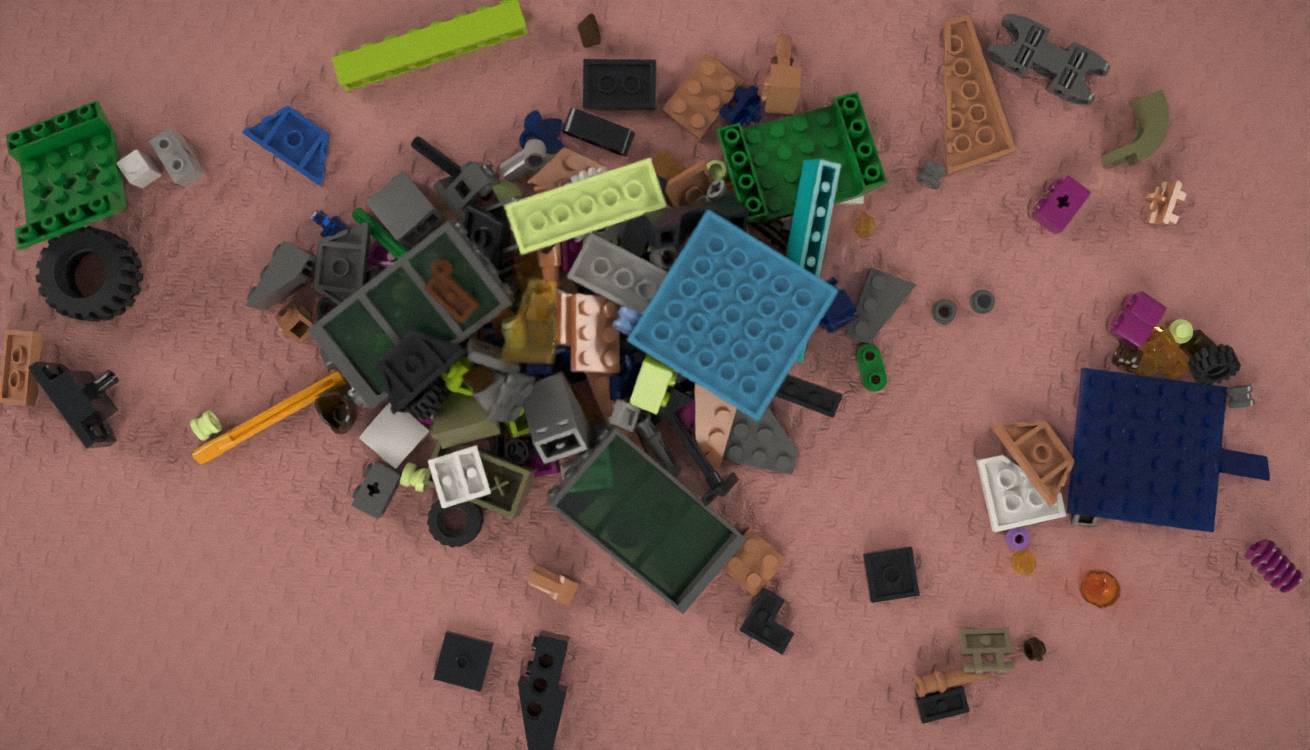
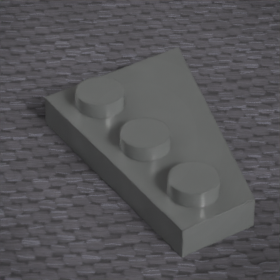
(876, 304)

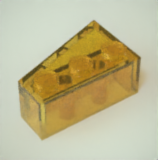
(534, 327)

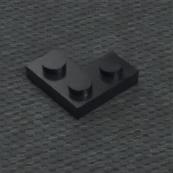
(761, 624)

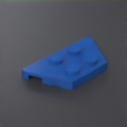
(294, 141)

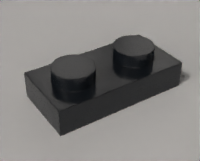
(942, 705)

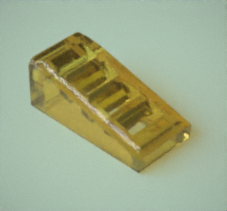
(1162, 336)

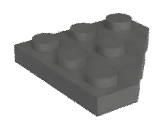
(760, 443)

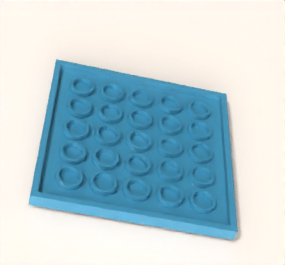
(732, 315)

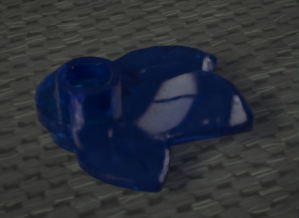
(544, 130)

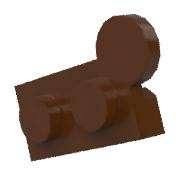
(449, 292)

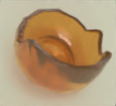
(1099, 588)

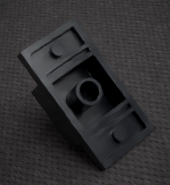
(80, 400)

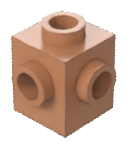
(294, 321)

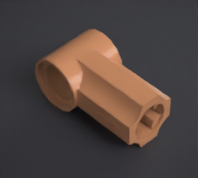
(559, 586)

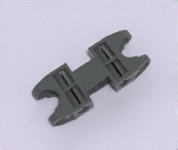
(1033, 52)

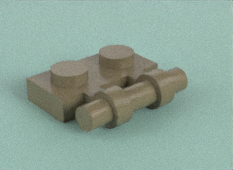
(982, 643)

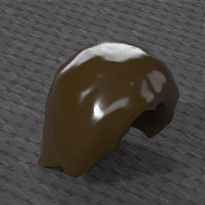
(336, 411)

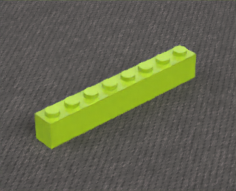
(429, 45)

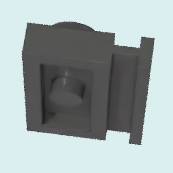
(490, 356)

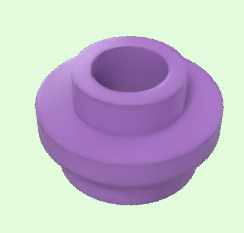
(1010, 538)

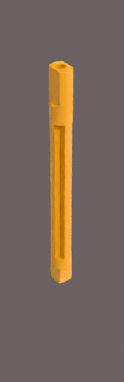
(267, 418)

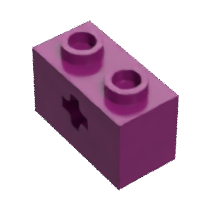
(1072, 197)

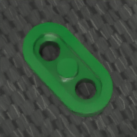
(870, 368)

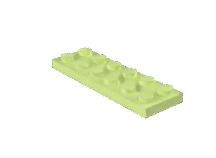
(585, 206)

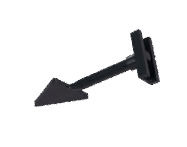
(676, 401)

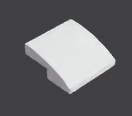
(394, 436)
(459, 477)

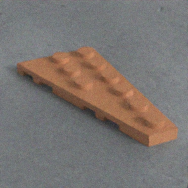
(973, 114)

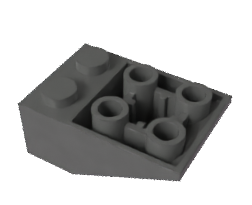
(286, 274)
(556, 419)

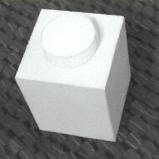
(139, 169)

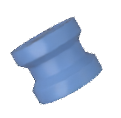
(627, 320)

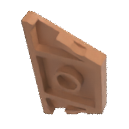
(562, 167)
(1038, 455)

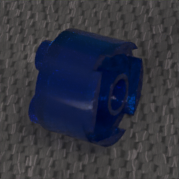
(839, 312)

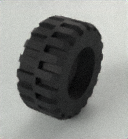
(59, 267)

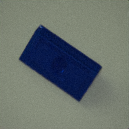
(1244, 465)

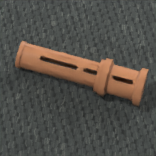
(940, 681)

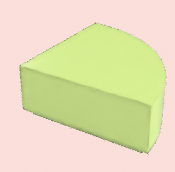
(506, 190)

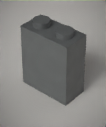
(405, 210)

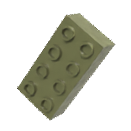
(506, 480)

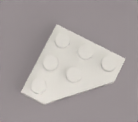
(1012, 497)

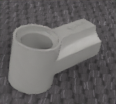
(524, 161)

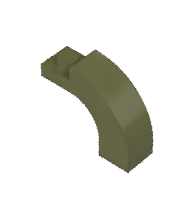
(1152, 125)

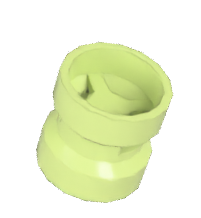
(413, 476)

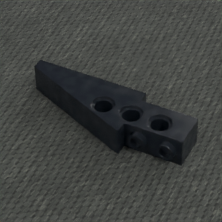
(543, 725)

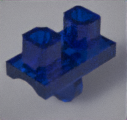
(745, 110)

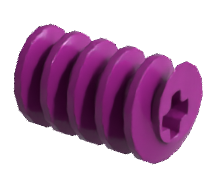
(1274, 565)

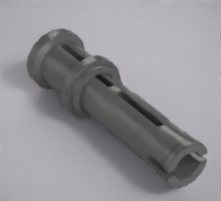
(651, 437)

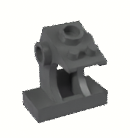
(478, 178)

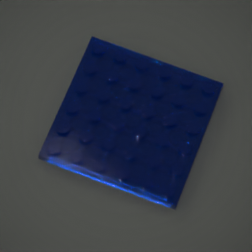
(1147, 450)

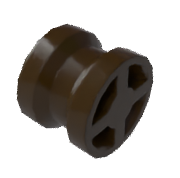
(1127, 357)

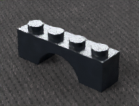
(666, 226)

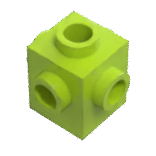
(453, 374)

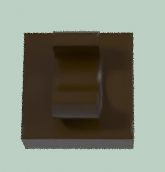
(1196, 343)

